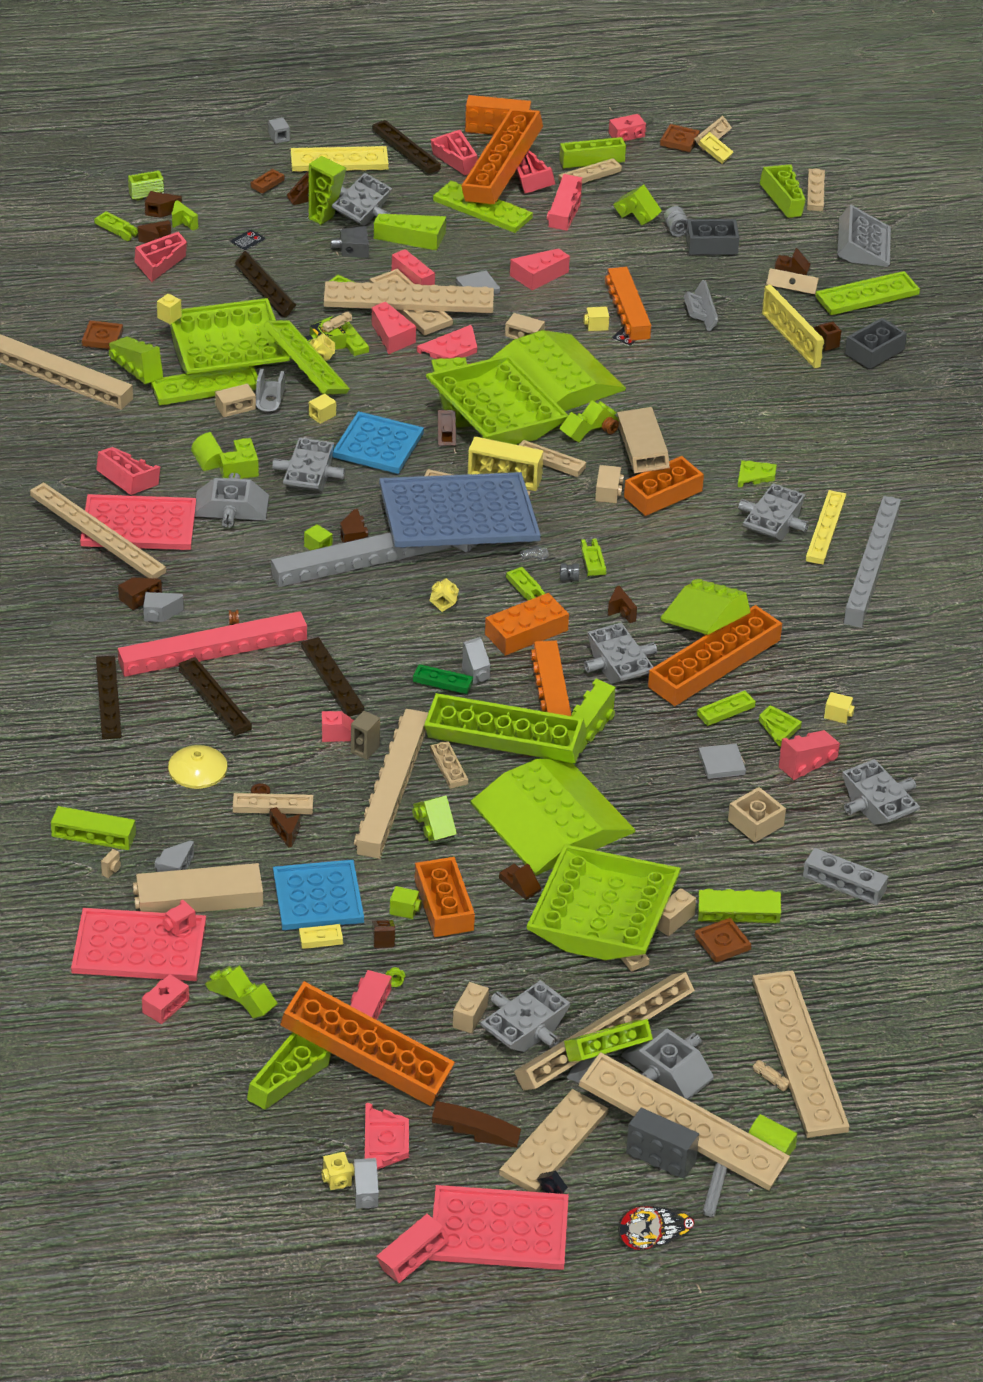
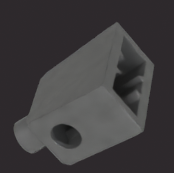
(352, 242)

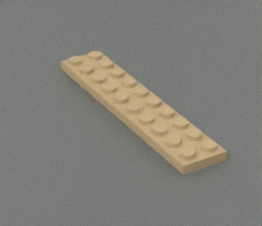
(409, 296)
(800, 1054)
(717, 1137)

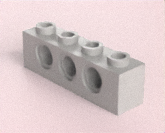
(845, 876)

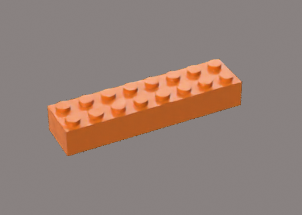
(502, 156)
(714, 656)
(367, 1043)

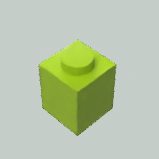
(317, 538)
(405, 902)

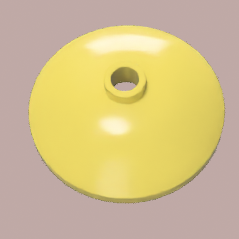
(197, 766)

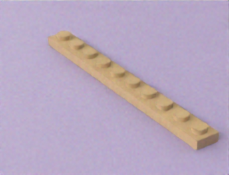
(98, 531)

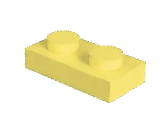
(715, 148)
(320, 936)

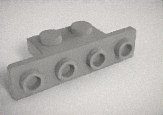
(701, 305)

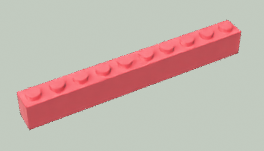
(212, 643)

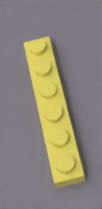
(825, 527)

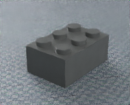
(712, 236)
(875, 343)
(662, 1143)

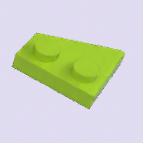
(756, 472)
(779, 724)

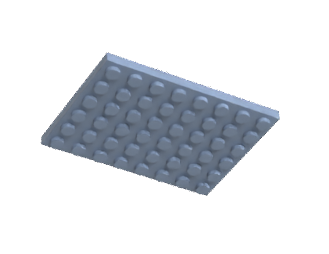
(459, 509)

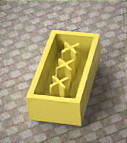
(493, 456)

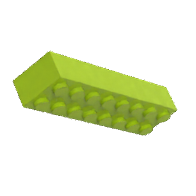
(505, 728)

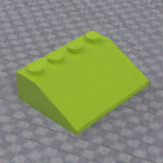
(706, 607)

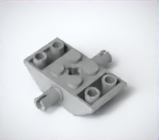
(363, 199)
(309, 465)
(231, 500)
(775, 512)
(618, 654)
(877, 793)
(527, 1017)
(671, 1062)

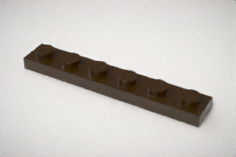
(406, 146)
(265, 284)
(332, 677)
(215, 696)
(108, 697)

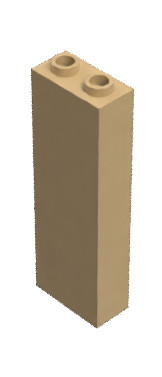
(643, 440)
(201, 888)

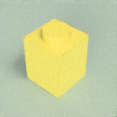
(169, 308)
(596, 318)
(322, 408)
(839, 708)

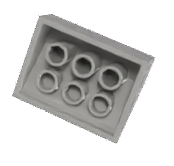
(863, 238)

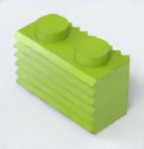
(143, 183)

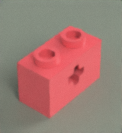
(627, 127)
(165, 999)

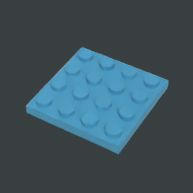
(378, 442)
(318, 894)

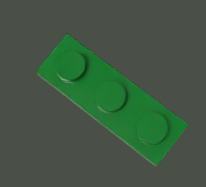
(443, 679)

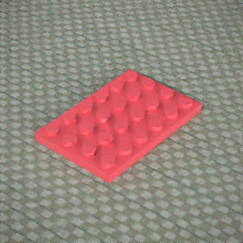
(145, 520)
(136, 945)
(502, 1227)

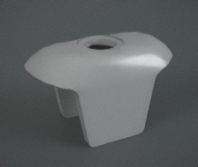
(269, 388)

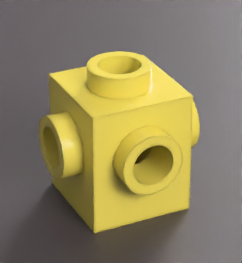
(323, 346)
(444, 594)
(337, 1171)

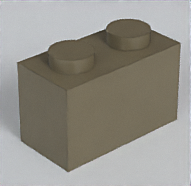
(365, 735)

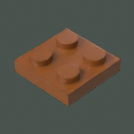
(679, 138)
(100, 334)
(723, 940)

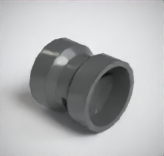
(569, 571)

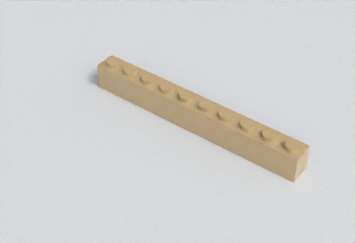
(65, 373)
(392, 784)
(640, 1007)

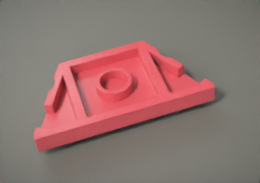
(452, 345)
(385, 1136)

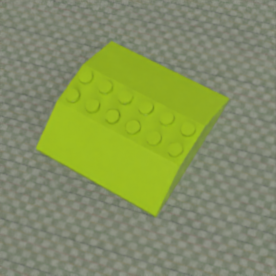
(225, 337)
(562, 368)
(499, 400)
(549, 806)
(602, 903)

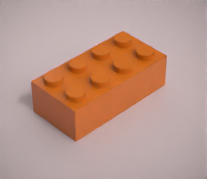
(487, 113)
(663, 487)
(526, 624)
(444, 896)

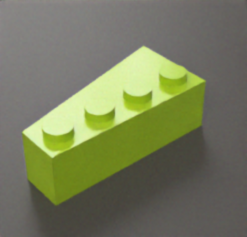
(324, 188)
(783, 189)
(411, 229)
(137, 358)
(596, 709)
(286, 1070)

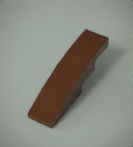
(473, 1122)

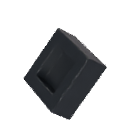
(552, 1182)

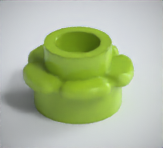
(399, 979)

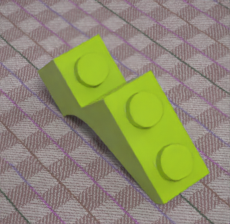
(593, 417)
(237, 986)

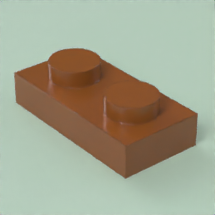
(267, 181)

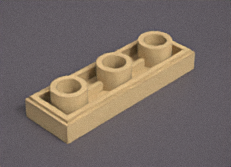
(782, 280)
(449, 764)

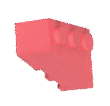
(455, 151)
(534, 173)
(565, 203)
(160, 255)
(539, 268)
(392, 327)
(127, 472)
(807, 753)

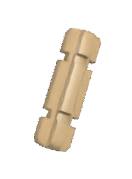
(337, 321)
(771, 1075)

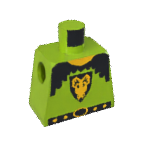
(336, 335)

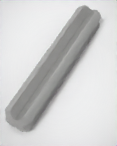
(714, 1190)

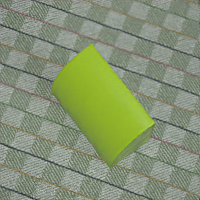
(207, 451)
(774, 1134)

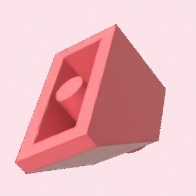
(336, 726)

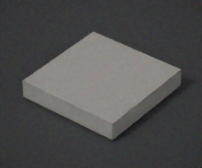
(478, 279)
(722, 761)

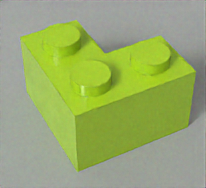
(640, 203)
(241, 461)
(436, 817)

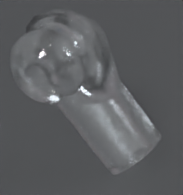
(535, 552)

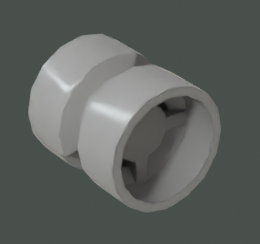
(676, 220)

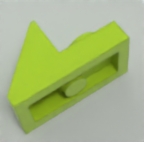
(184, 215)

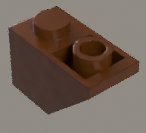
(160, 204)
(831, 334)
(353, 527)
(133, 590)

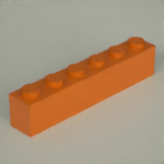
(628, 303)
(550, 678)

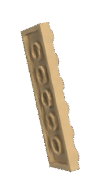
(424, 320)
(554, 1140)

